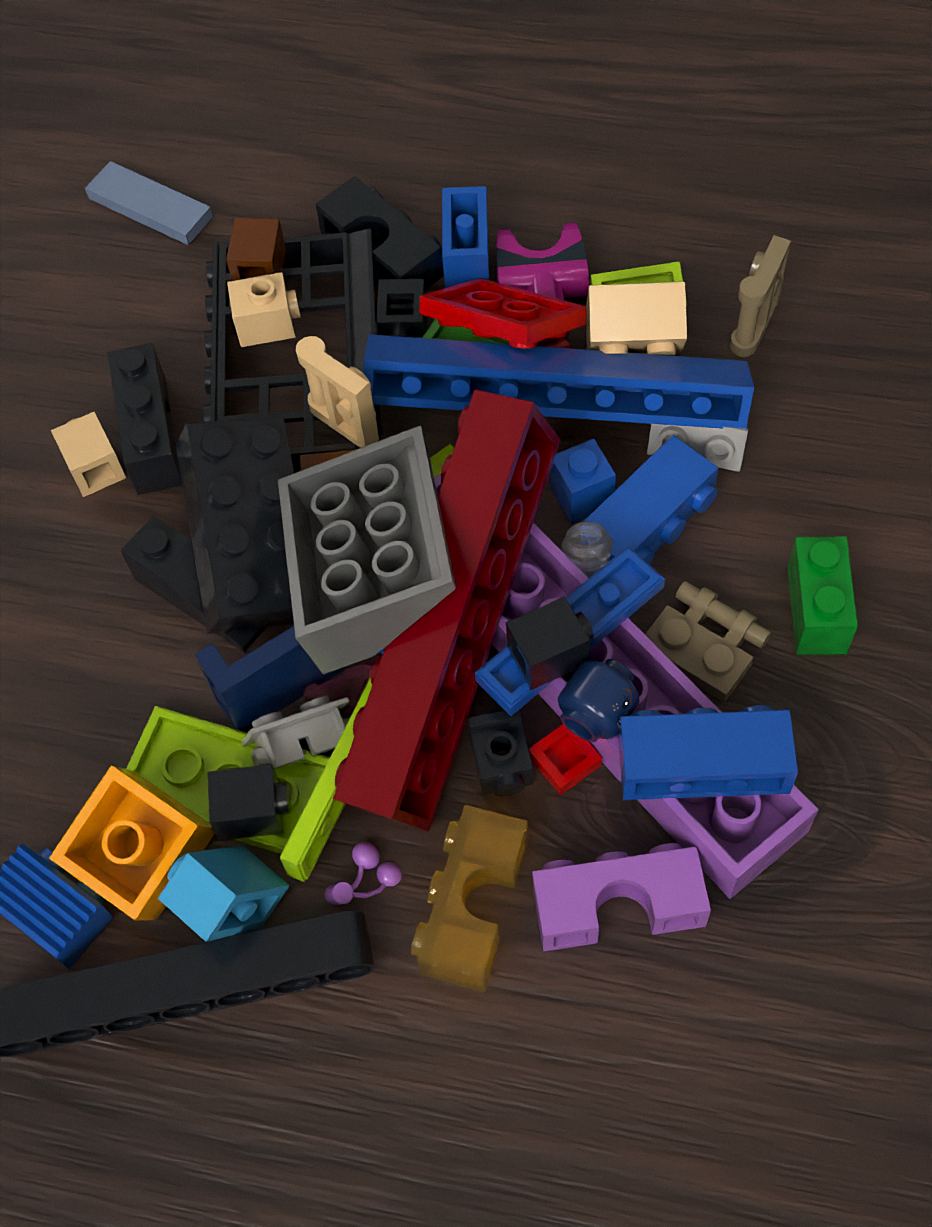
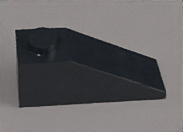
(167, 566)

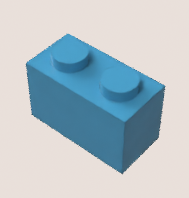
(222, 891)

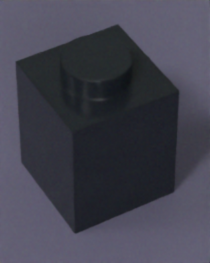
(549, 642)
(247, 802)

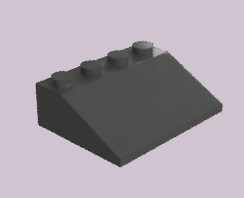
(364, 548)

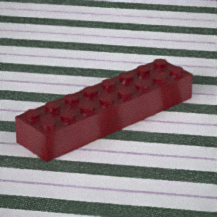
(428, 672)

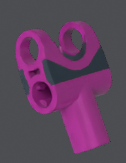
(552, 272)

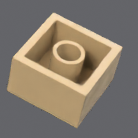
(637, 318)

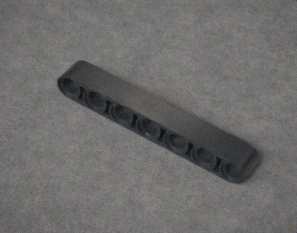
(183, 982)

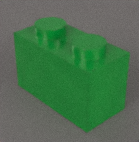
(821, 595)

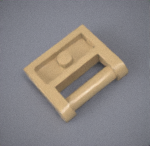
(338, 393)

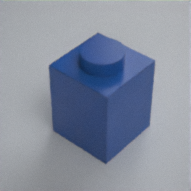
(581, 480)

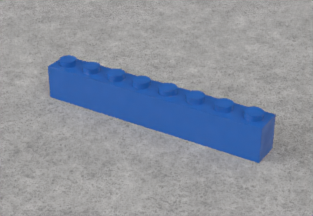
(561, 381)

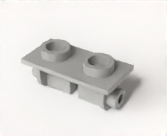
(719, 446)
(279, 737)

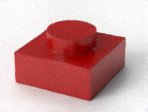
(564, 758)

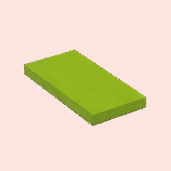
(182, 749)

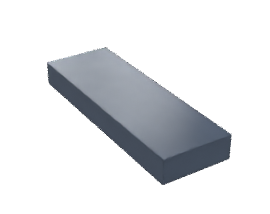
(149, 202)

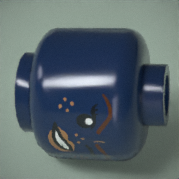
(597, 699)

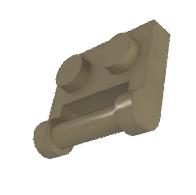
(760, 296)

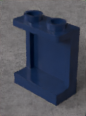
(260, 680)

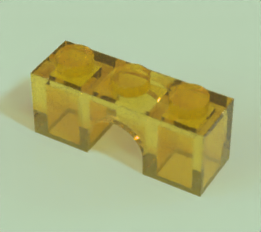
(482, 851)

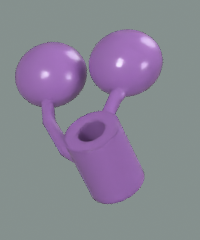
(366, 857)

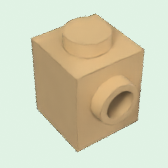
(263, 309)

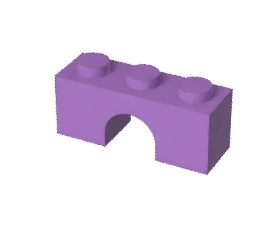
(663, 882)

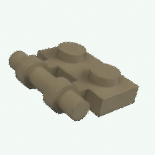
(703, 656)

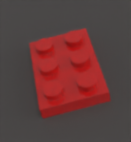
(503, 312)

